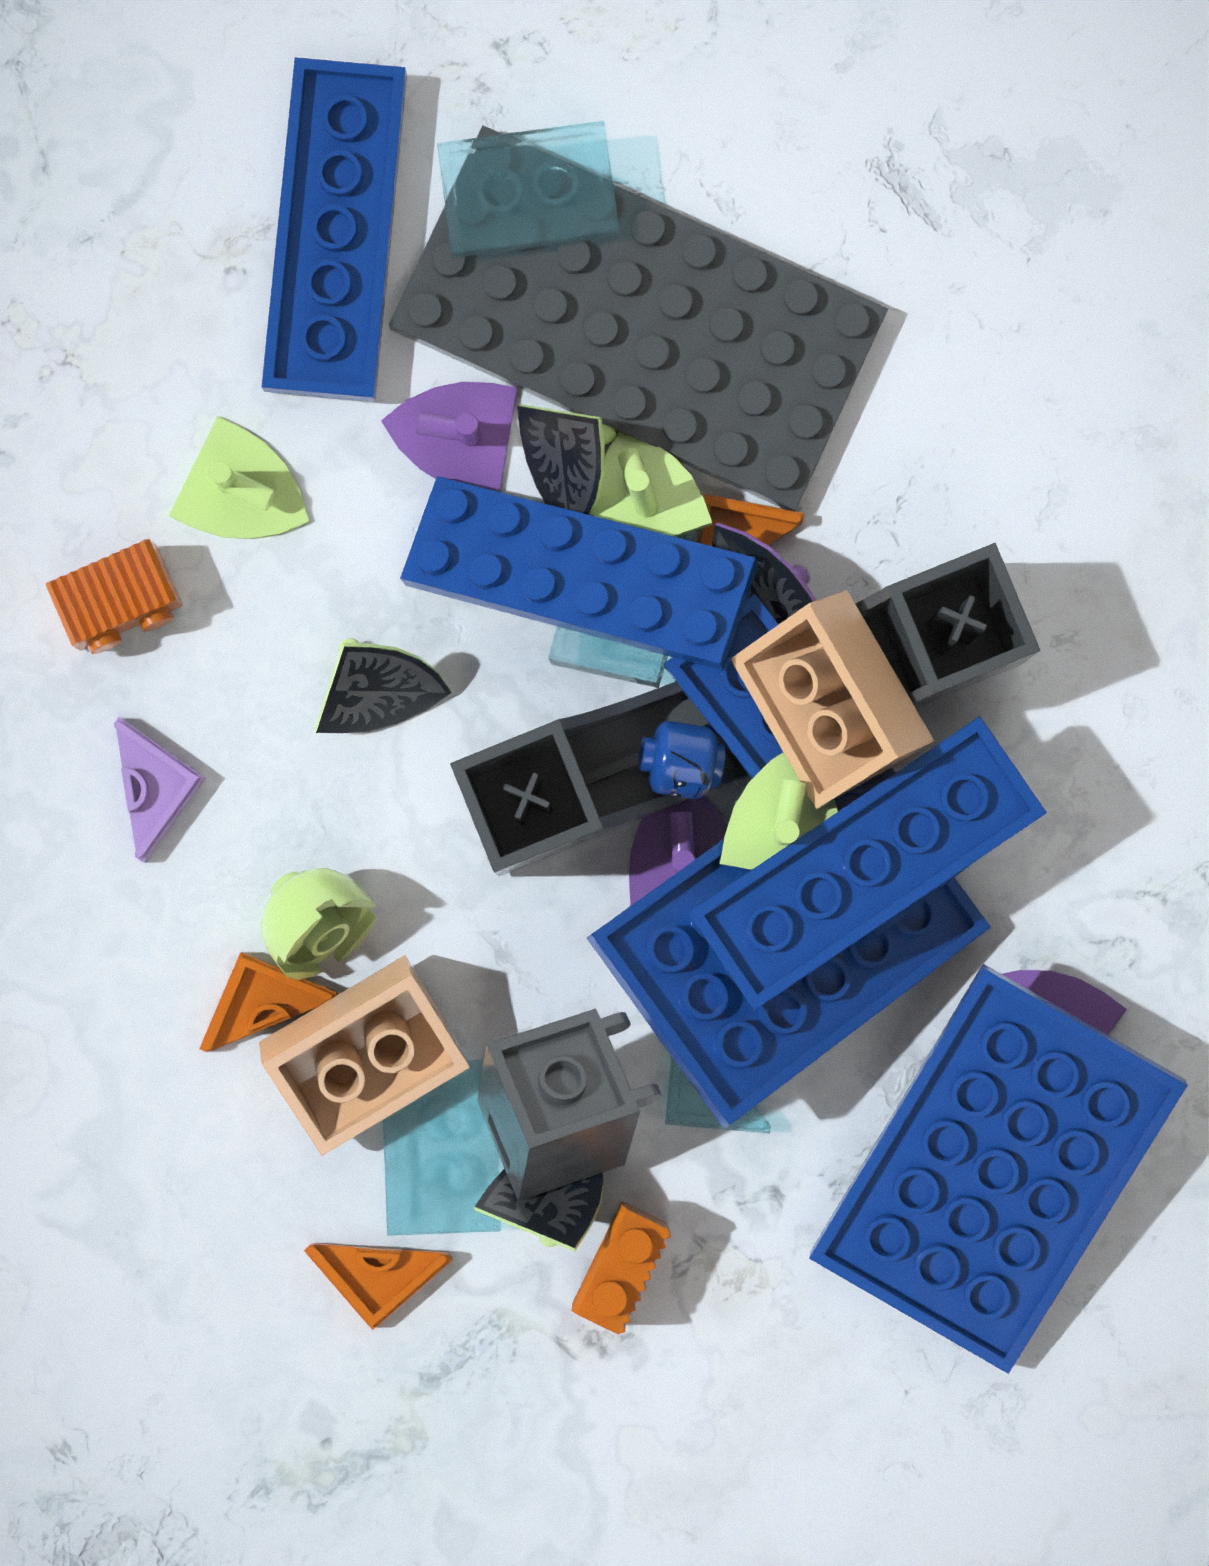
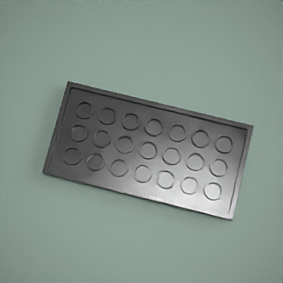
(659, 336)

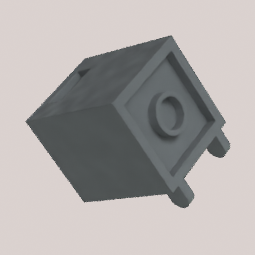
(560, 1102)

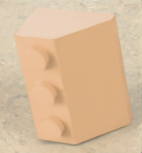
(831, 698)
(362, 1055)

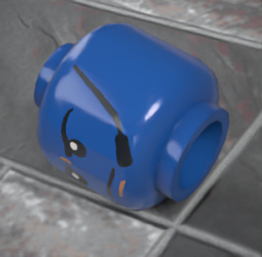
(682, 760)

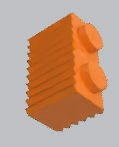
(115, 597)
(621, 1268)

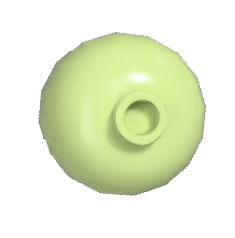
(312, 918)

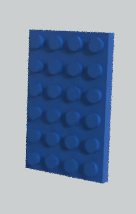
(706, 1022)
(997, 1168)

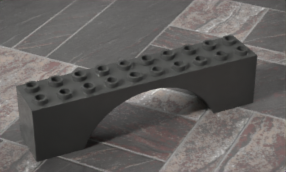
(583, 771)

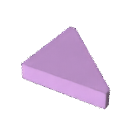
(154, 787)

